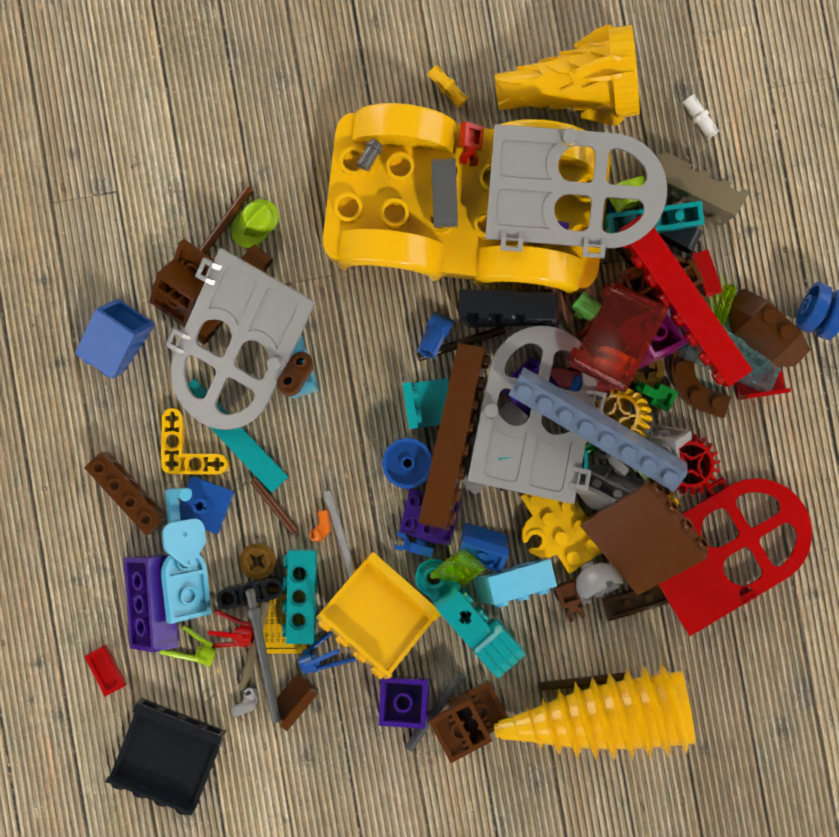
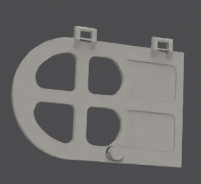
(528, 184)
(255, 310)
(540, 461)

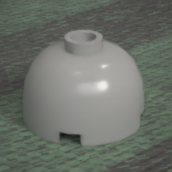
(596, 581)

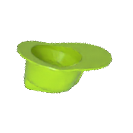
(254, 223)

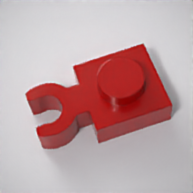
(471, 141)

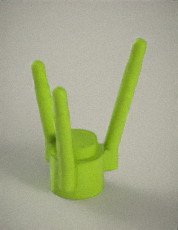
(203, 655)

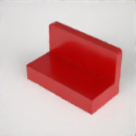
(711, 284)
(747, 392)

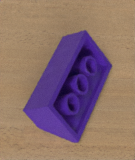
(146, 605)

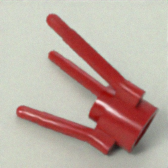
(242, 635)

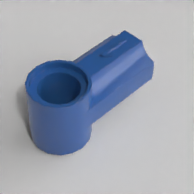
(436, 331)

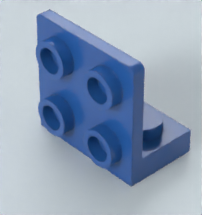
(485, 546)

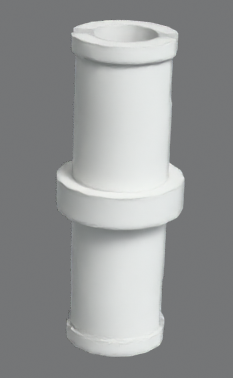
(700, 116)

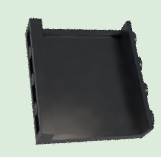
(166, 757)

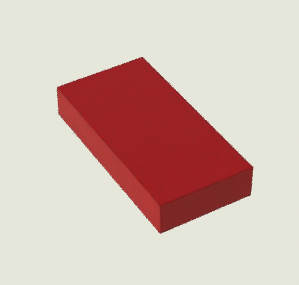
(105, 670)

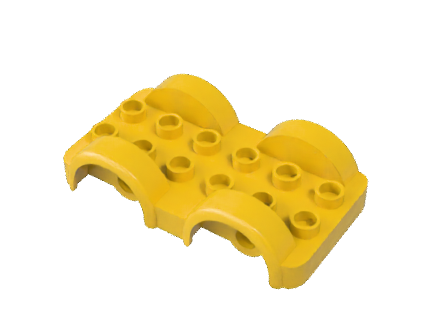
(388, 212)

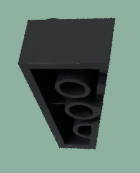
(508, 308)

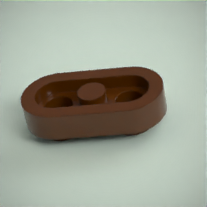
(296, 373)

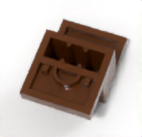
(176, 285)
(468, 721)

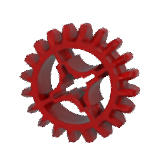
(696, 458)

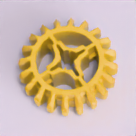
(619, 402)

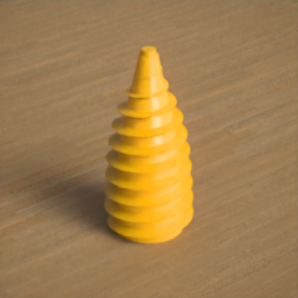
(612, 716)

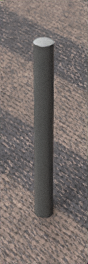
(436, 709)

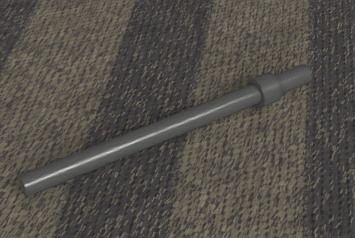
(254, 613)

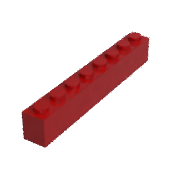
(688, 307)

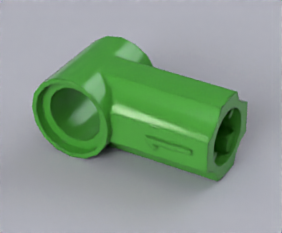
(585, 307)

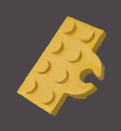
(559, 531)

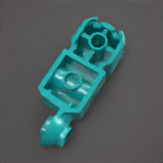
(486, 638)

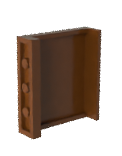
(645, 537)

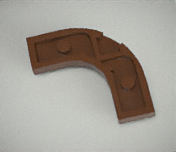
(692, 391)

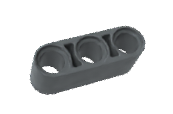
(444, 193)

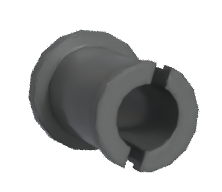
(372, 150)

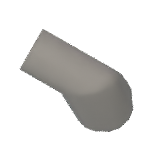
(248, 704)

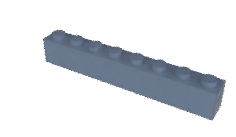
(599, 429)

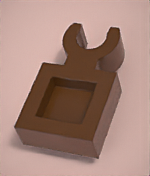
(569, 598)

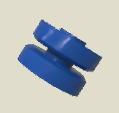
(819, 311)
(407, 476)

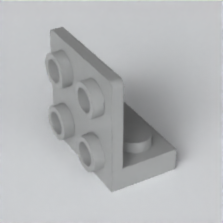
(668, 437)

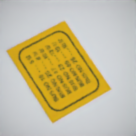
(273, 625)

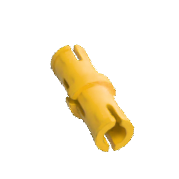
(447, 86)

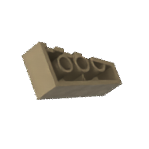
(689, 185)

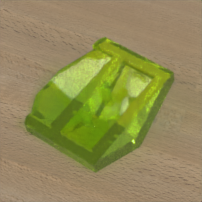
(459, 568)

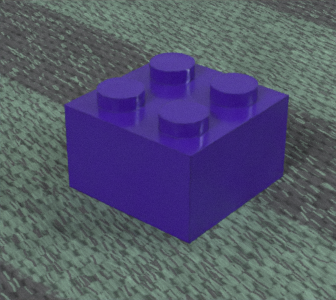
(404, 702)

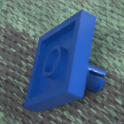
(208, 503)

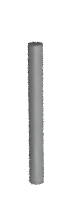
(339, 531)

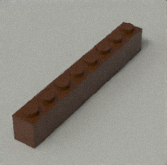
(453, 437)

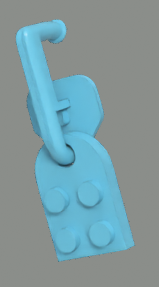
(187, 587)

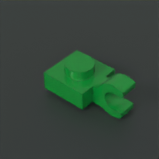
(659, 395)

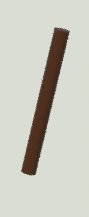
(226, 220)

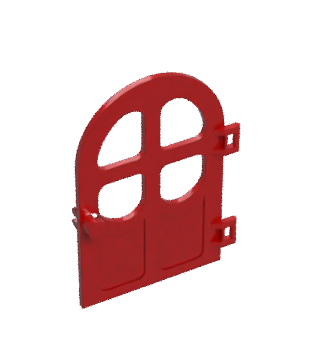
(703, 591)

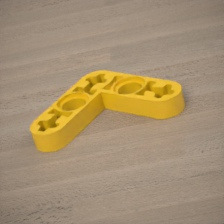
(184, 459)

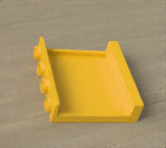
(377, 616)

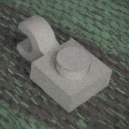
(617, 465)

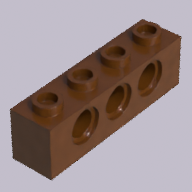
(126, 492)

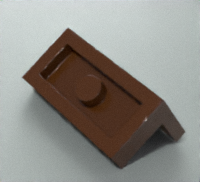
(295, 700)

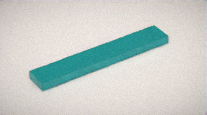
(246, 448)

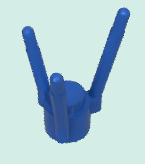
(311, 661)

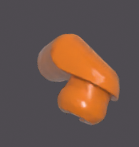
(323, 528)

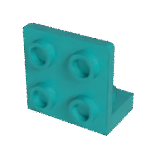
(425, 402)

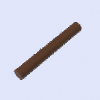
(273, 504)

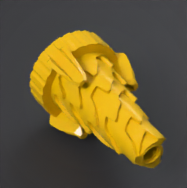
(591, 78)

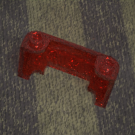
(618, 336)

